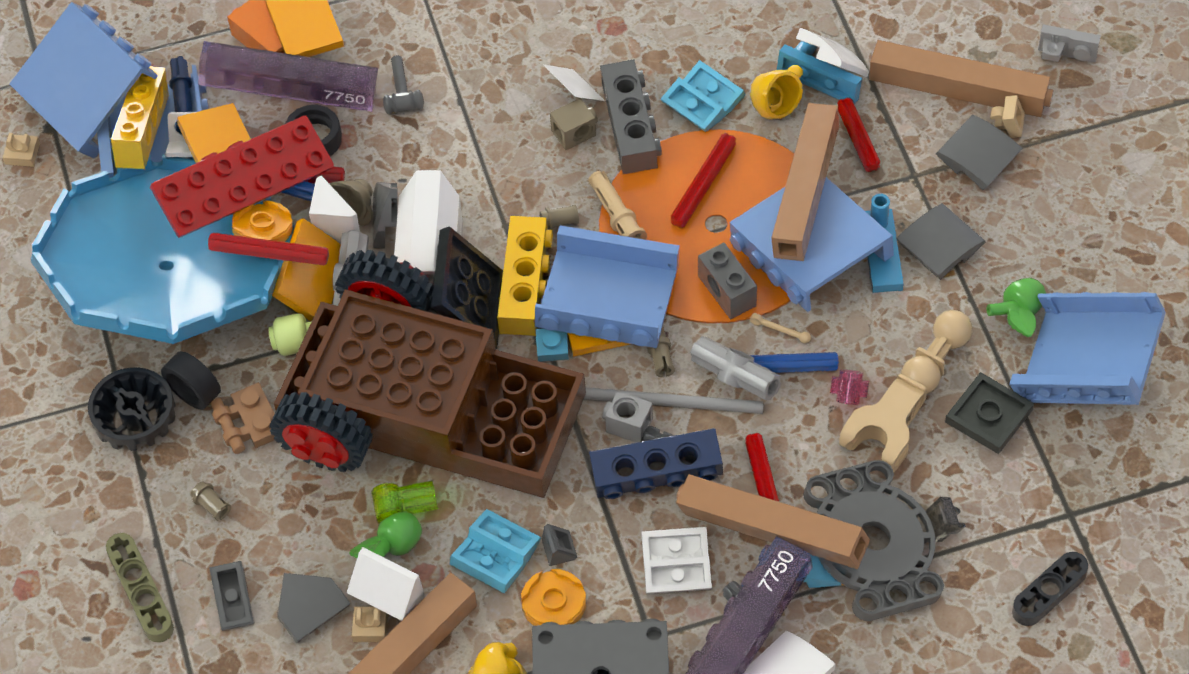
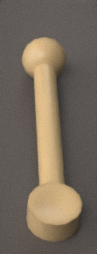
(757, 319)

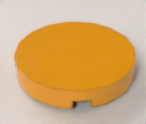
(263, 221)
(553, 598)

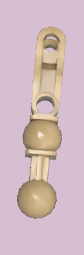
(902, 401)

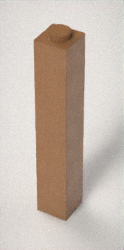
(958, 77)
(805, 182)
(769, 518)
(421, 629)

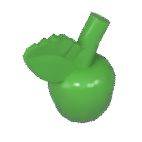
(1020, 305)
(395, 535)

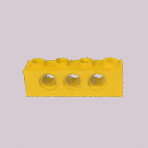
(139, 120)
(523, 235)

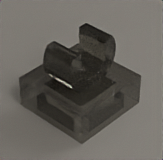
(944, 518)

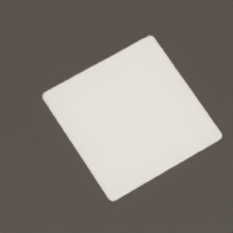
(574, 83)

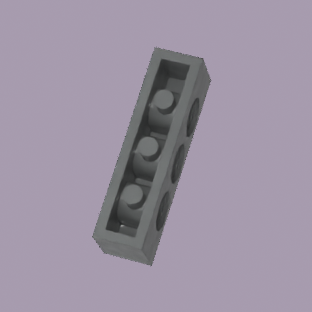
(629, 116)

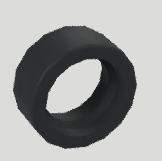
(322, 115)
(191, 380)

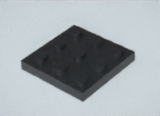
(466, 283)

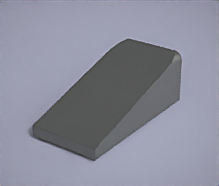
(231, 595)

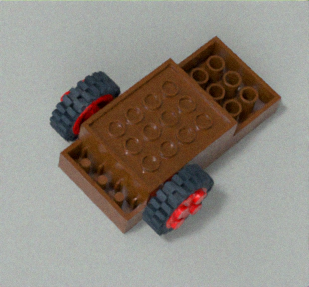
(420, 386)

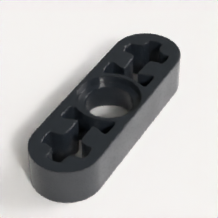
(1048, 602)

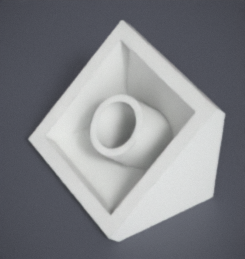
(331, 212)
(385, 584)

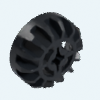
(127, 393)

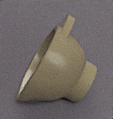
(358, 196)

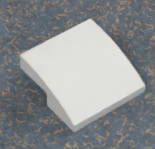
(833, 52)
(676, 560)
(791, 656)

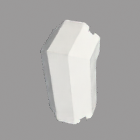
(424, 209)

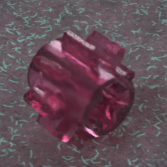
(849, 387)

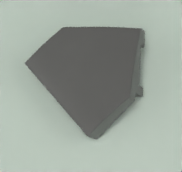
(384, 211)
(308, 603)

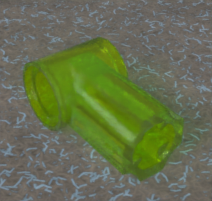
(413, 498)

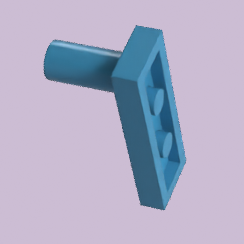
(818, 73)
(884, 275)

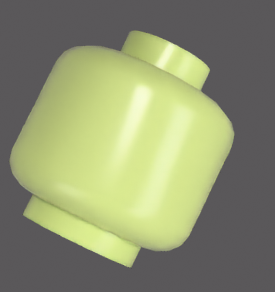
(288, 333)

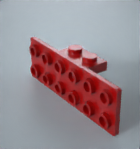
(241, 176)

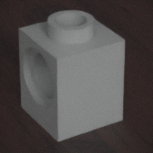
(632, 427)

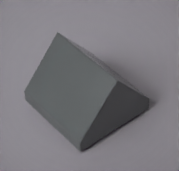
(558, 545)

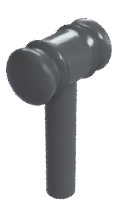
(402, 99)

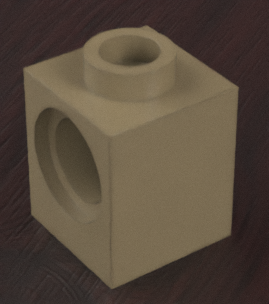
(573, 123)

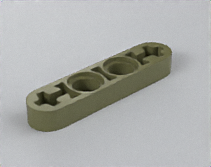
(138, 587)

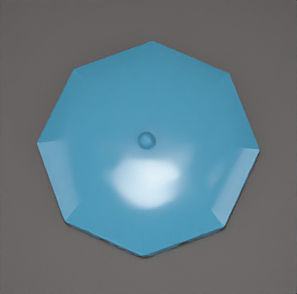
(127, 271)

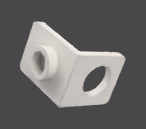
(177, 145)

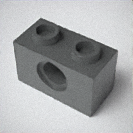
(727, 280)

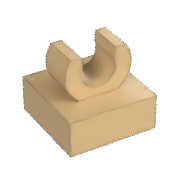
(1009, 117)
(21, 150)
(369, 624)

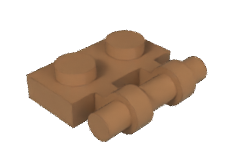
(255, 412)

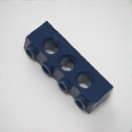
(640, 455)

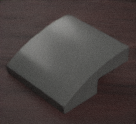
(979, 151)
(940, 240)

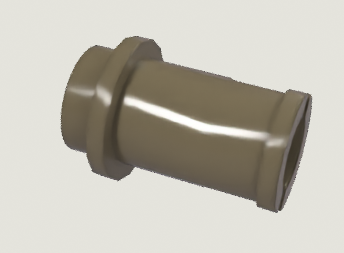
(560, 216)
(204, 495)

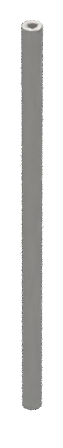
(683, 401)

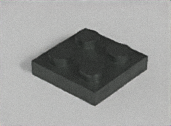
(989, 413)

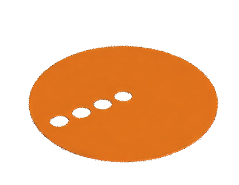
(747, 178)

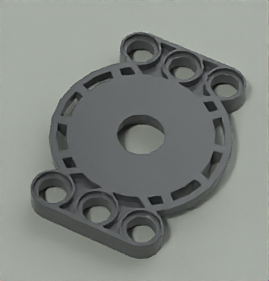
(885, 568)

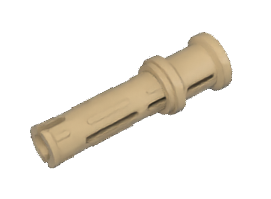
(622, 219)

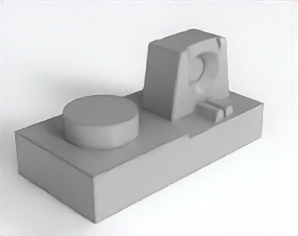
(1071, 43)

